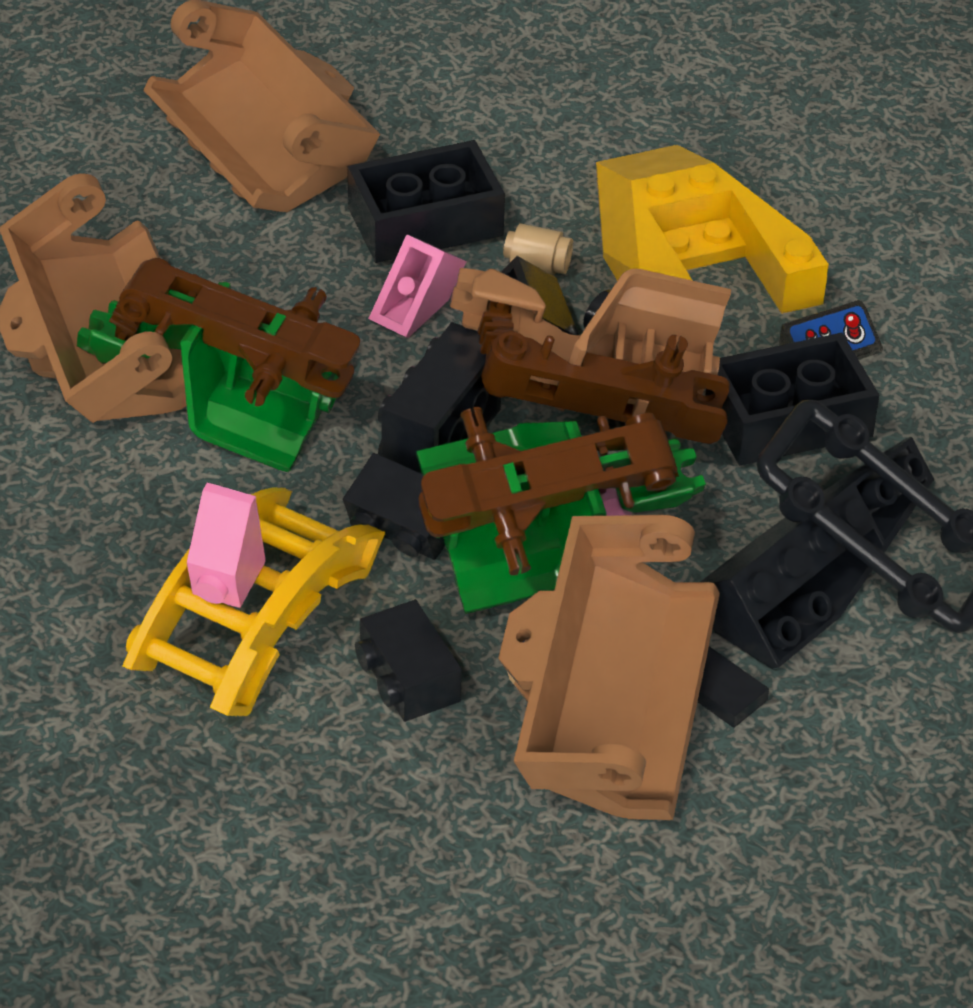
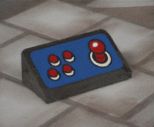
(850, 319)

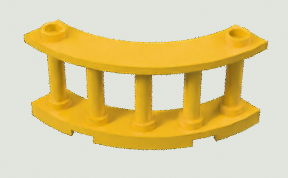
(329, 560)

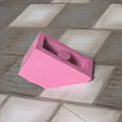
(416, 286)
(225, 546)

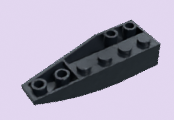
(798, 576)

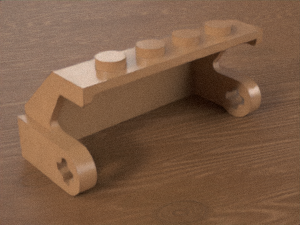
(261, 108)
(61, 286)
(612, 667)

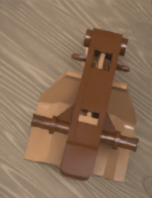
(636, 356)

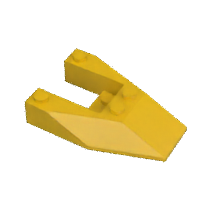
(685, 212)

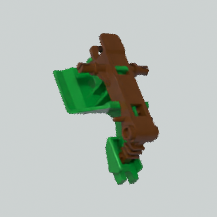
(248, 367)
(513, 493)

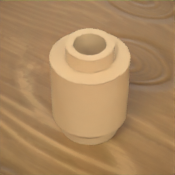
(540, 247)

